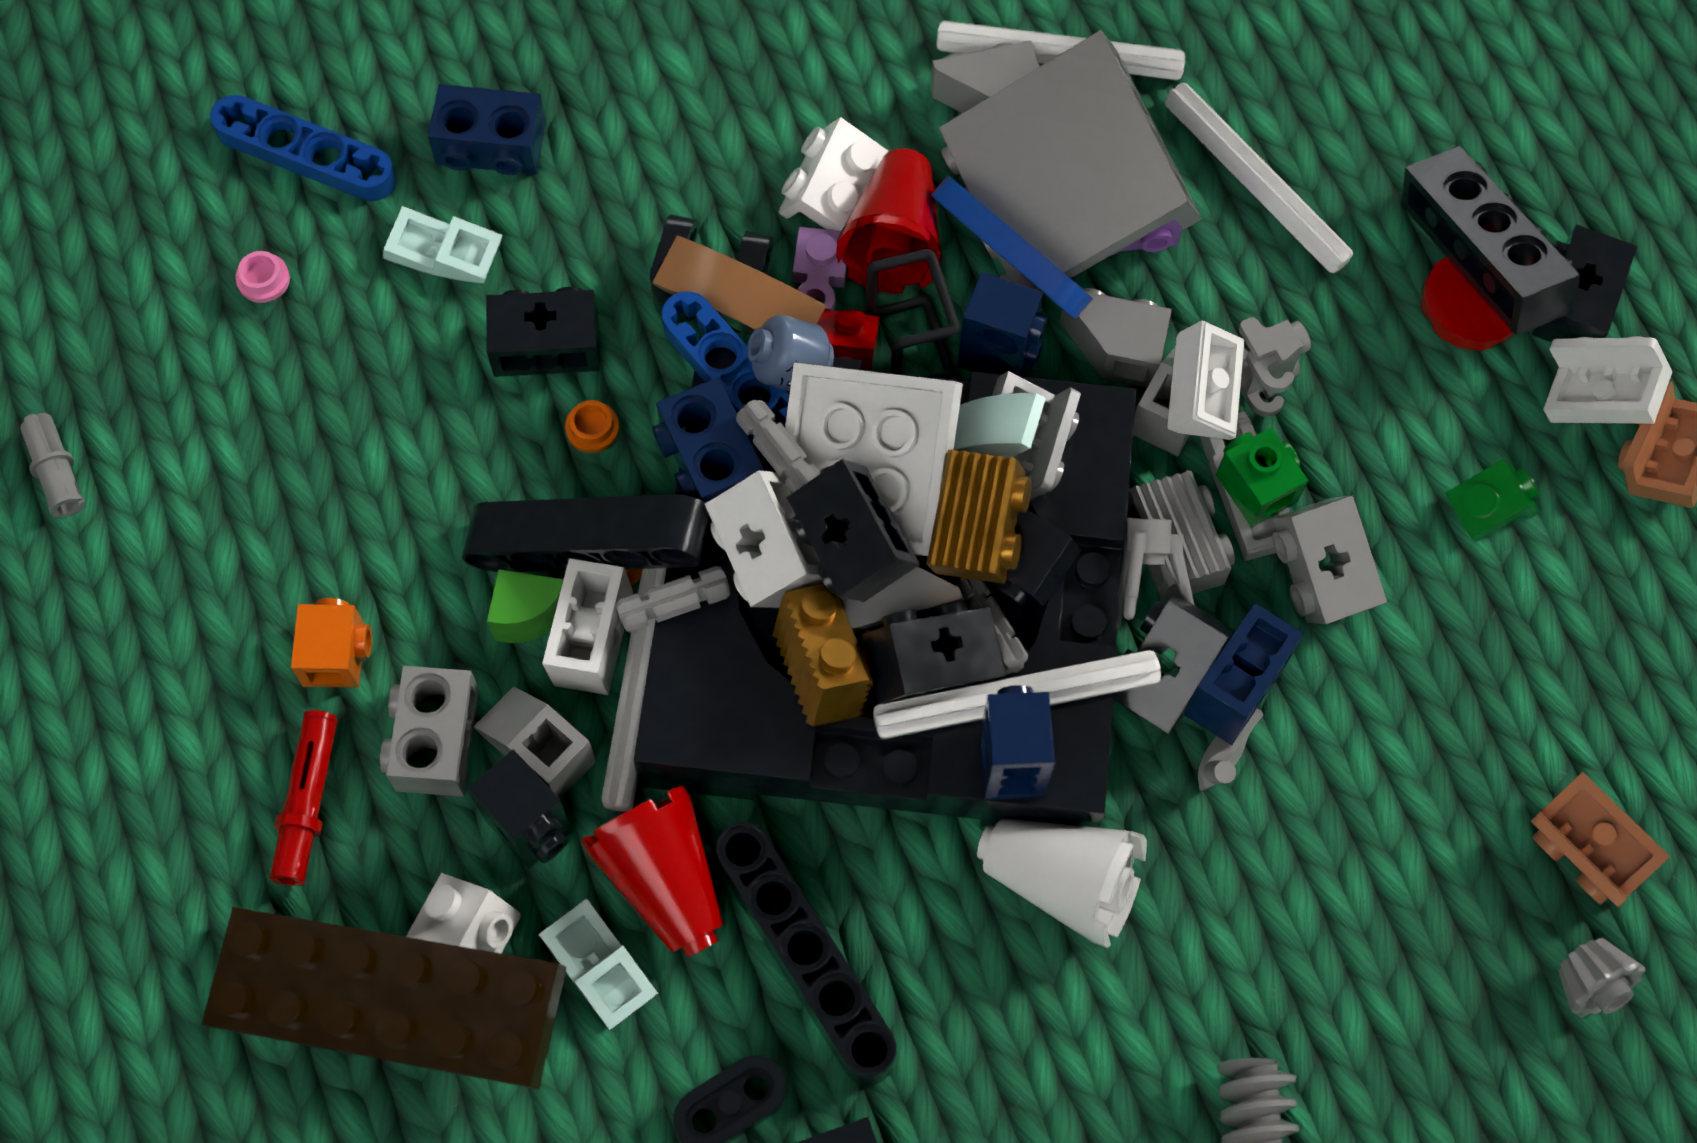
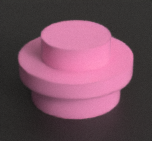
(262, 277)

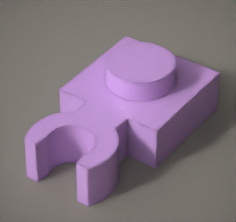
(817, 265)

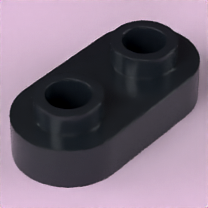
(727, 1101)

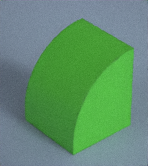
(522, 606)

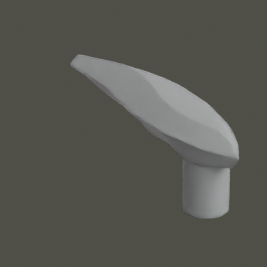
(1221, 757)

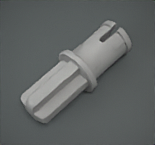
(52, 465)

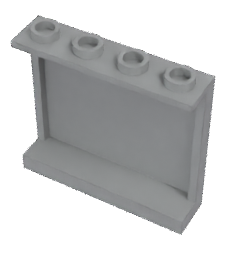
(1069, 160)

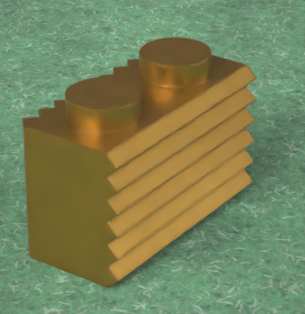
(978, 516)
(822, 655)

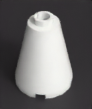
(1067, 871)

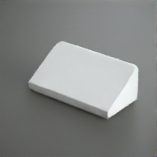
(1206, 382)

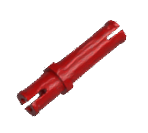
(299, 819)

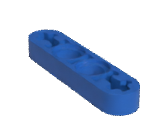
(306, 143)
(1012, 247)
(715, 335)

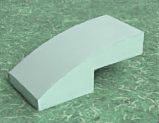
(442, 249)
(999, 424)
(598, 964)

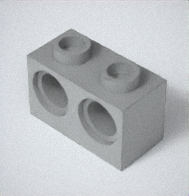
(444, 730)

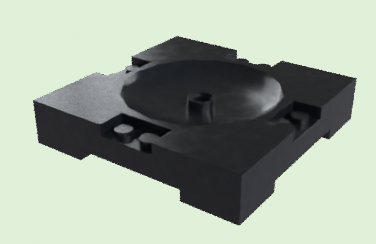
(732, 727)

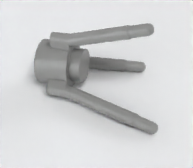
(1147, 544)

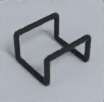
(937, 333)

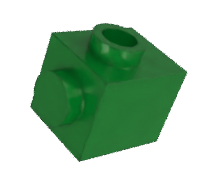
(1261, 475)

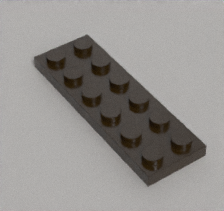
(386, 997)

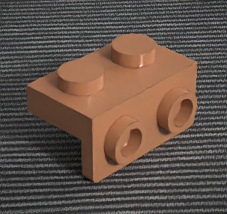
(1664, 454)
(1598, 841)

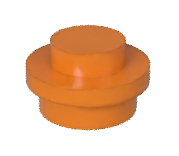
(592, 426)

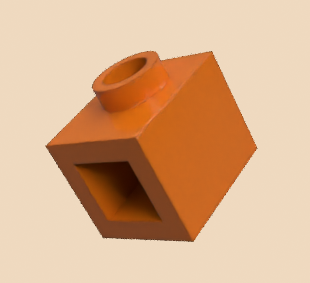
(330, 644)

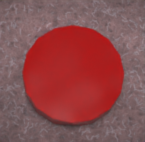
(1460, 311)

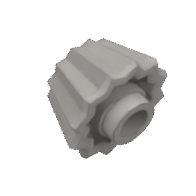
(1599, 978)

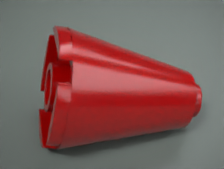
(892, 220)
(661, 870)

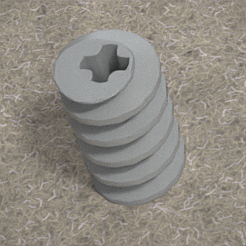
(1256, 1100)

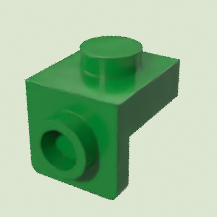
(1494, 499)

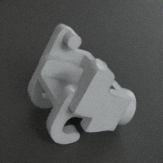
(1270, 362)

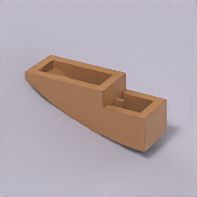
(733, 289)

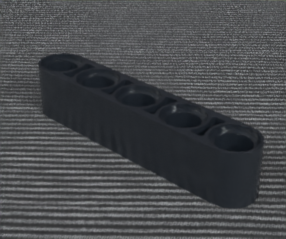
(602, 530)
(802, 924)

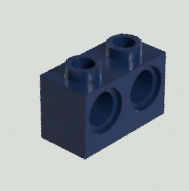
(489, 119)
(1001, 327)
(718, 446)
(1243, 674)
(1017, 743)

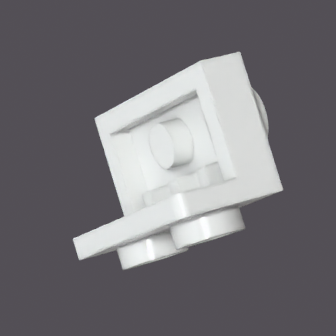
(831, 175)
(1607, 380)
(465, 916)

